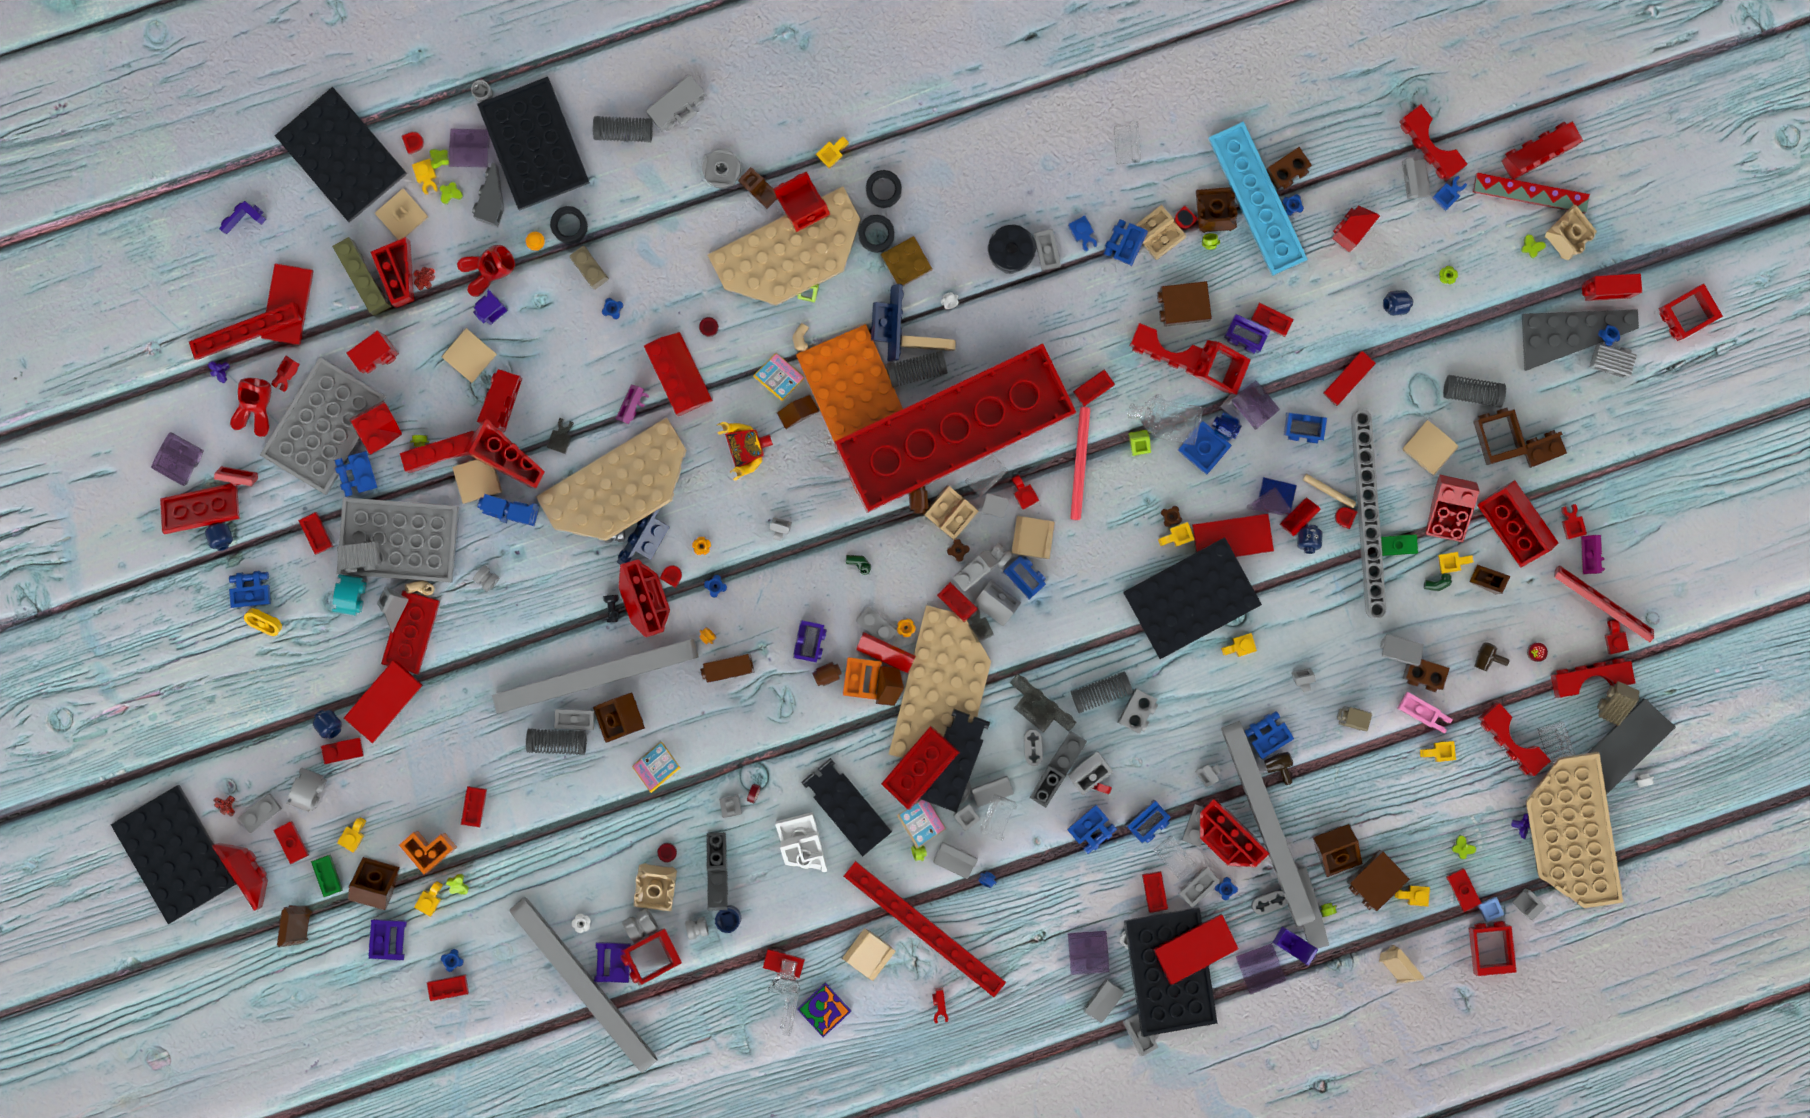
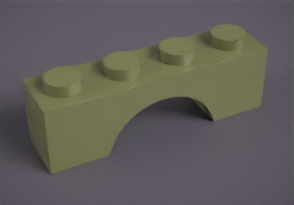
(360, 276)

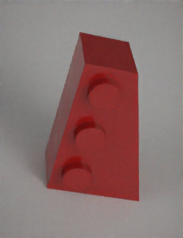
(395, 270)
(500, 399)

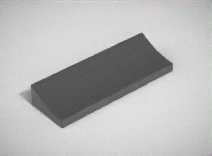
(1631, 742)

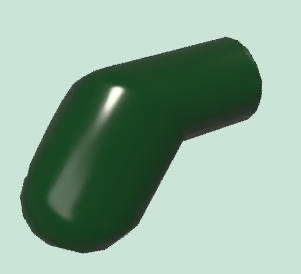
(861, 562)
(1438, 585)

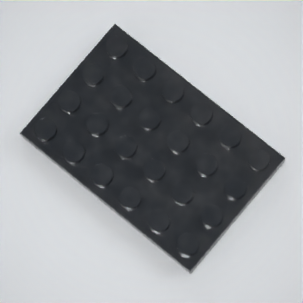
(533, 143)
(340, 154)
(1192, 598)
(173, 854)
(1159, 1004)

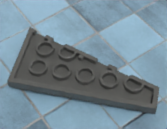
(1564, 333)

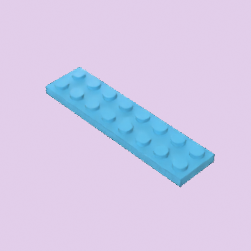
(1257, 198)

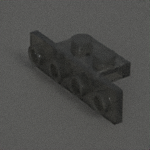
(1039, 708)

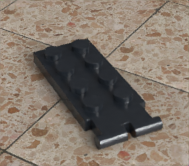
(952, 782)
(847, 808)

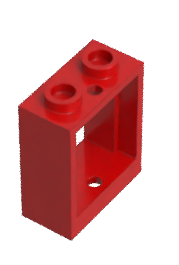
(1612, 287)
(1707, 304)
(1238, 365)
(668, 948)
(1493, 969)

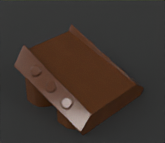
(1216, 209)
(293, 925)

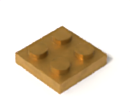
(906, 261)

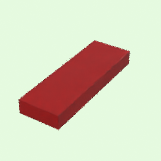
(1349, 378)
(885, 652)

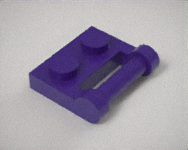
(381, 936)
(618, 971)

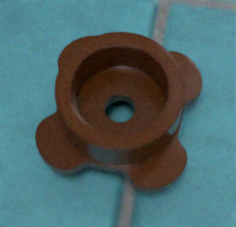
(1176, 516)
(963, 550)

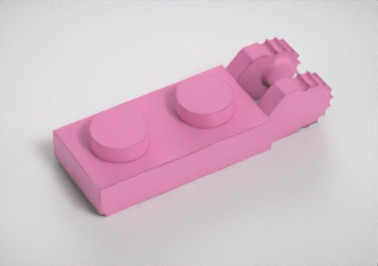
(1422, 711)

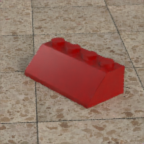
(678, 373)
(1518, 524)

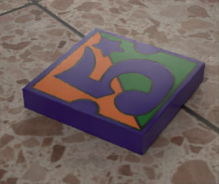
(824, 1010)

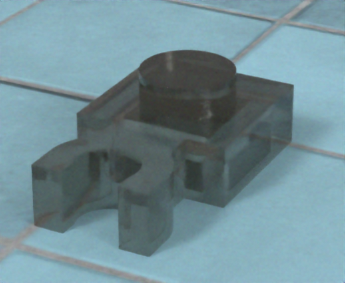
(560, 439)
(980, 627)

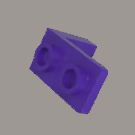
(239, 211)
(1295, 946)

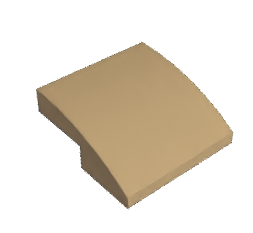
(1162, 232)
(468, 355)
(1430, 447)
(475, 480)
(950, 512)

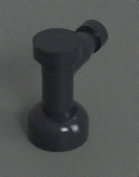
(612, 613)

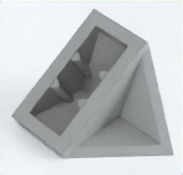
(392, 605)

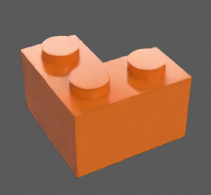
(427, 855)

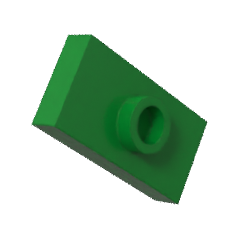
(1399, 545)
(327, 876)

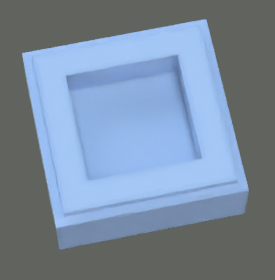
(1491, 909)

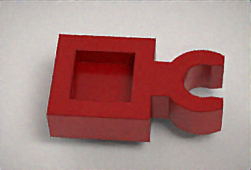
(1574, 525)

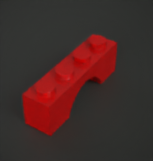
(1417, 126)
(1146, 341)
(429, 454)
(1570, 682)
(1497, 721)

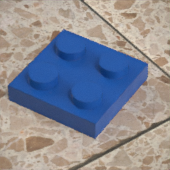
(1207, 449)

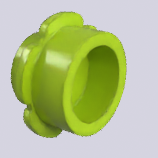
(1210, 241)
(1443, 275)
(419, 440)
(919, 853)
(1328, 909)

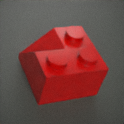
(1351, 231)
(372, 351)
(376, 427)

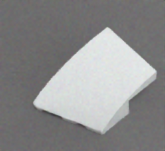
(801, 842)

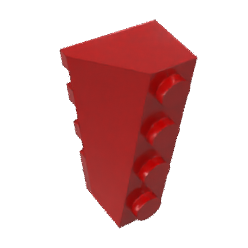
(1542, 150)
(497, 451)

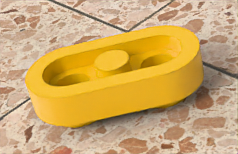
(263, 622)

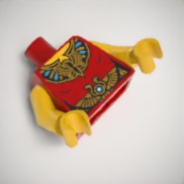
(744, 447)

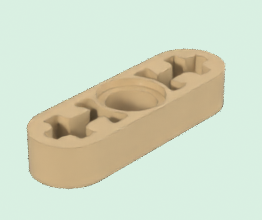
(928, 343)

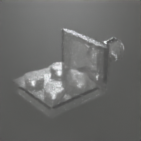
(1168, 419)
(787, 984)

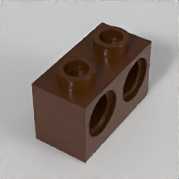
(1286, 165)
(1426, 670)

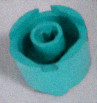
(348, 595)

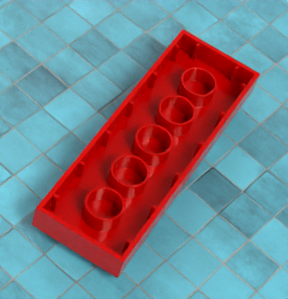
(954, 428)

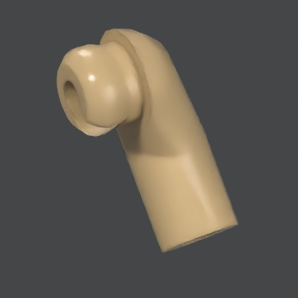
(798, 339)
(420, 586)

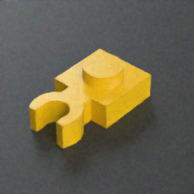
(424, 174)

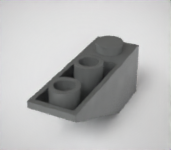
(490, 204)

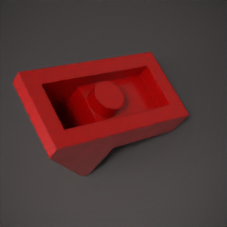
(342, 750)

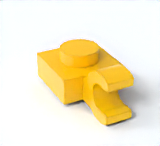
(831, 153)
(1179, 535)
(1451, 562)
(1241, 645)
(1442, 751)
(351, 836)
(1416, 895)
(429, 901)

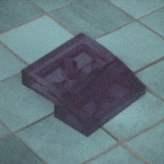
(468, 148)
(1255, 405)
(177, 459)
(1088, 952)
(1260, 969)

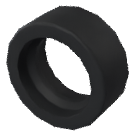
(883, 174)
(879, 219)
(554, 224)

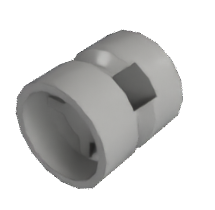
(641, 924)

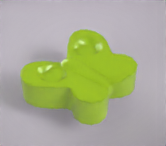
(439, 158)
(450, 192)
(1532, 247)
(1463, 848)
(456, 885)

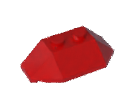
(643, 598)
(1229, 837)
(245, 872)

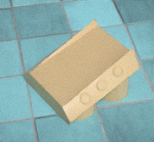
(1571, 233)
(1033, 537)
(655, 887)
(869, 954)
(1400, 965)

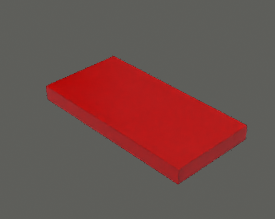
(288, 286)
(199, 508)
(1244, 534)
(412, 633)
(383, 701)
(920, 768)
(1196, 949)

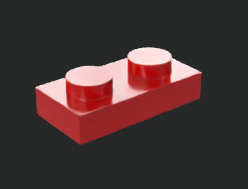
(1272, 319)

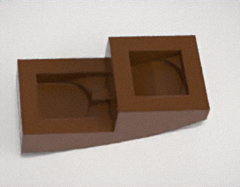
(758, 187)

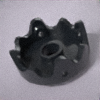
(1011, 262)

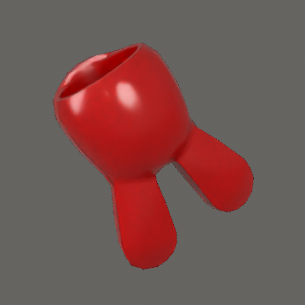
(492, 264)
(253, 397)

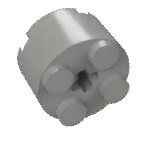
(305, 790)

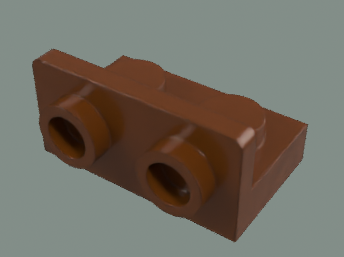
(1545, 448)

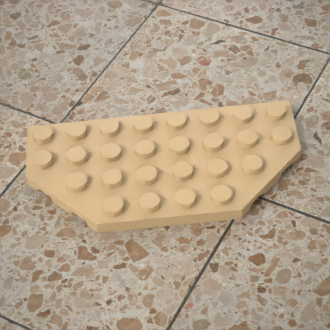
(783, 263)
(618, 486)
(945, 676)
(1575, 832)

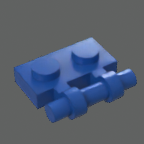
(1130, 244)
(361, 471)
(249, 596)
(1271, 740)
(1088, 825)

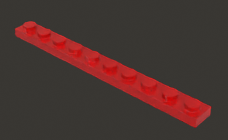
(924, 929)

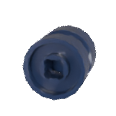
(728, 920)

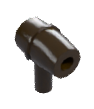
(1487, 655)
(1281, 763)

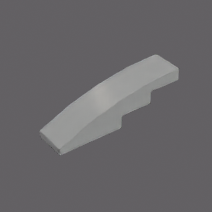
(1314, 930)

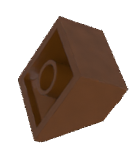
(618, 717)
(1338, 850)
(373, 883)

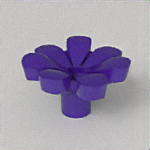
(219, 370)
(1522, 825)

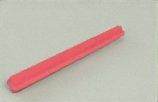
(1080, 463)

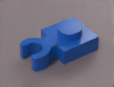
(1448, 195)
(1082, 230)

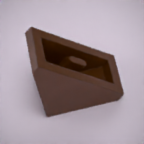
(797, 411)
(1489, 579)
(889, 686)

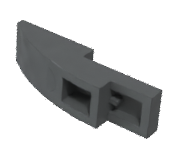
(1057, 769)
(717, 872)

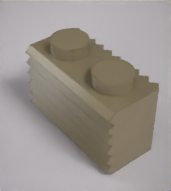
(588, 267)
(1618, 703)
(1354, 718)

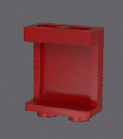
(801, 201)

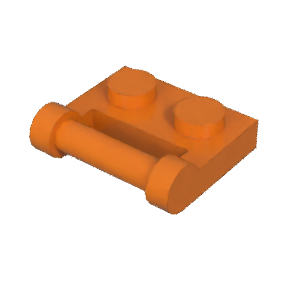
(855, 678)

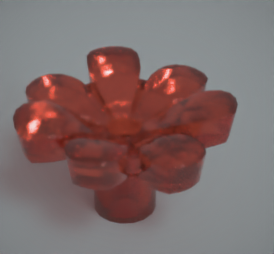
(424, 277)
(225, 805)

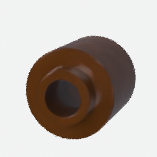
(918, 500)
(827, 674)

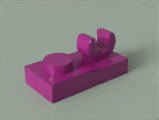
(627, 410)
(1592, 554)

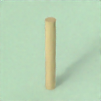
(1330, 491)

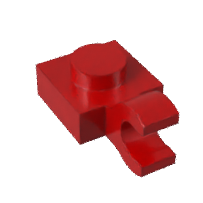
(285, 371)
(1024, 495)
(1616, 640)
(938, 999)

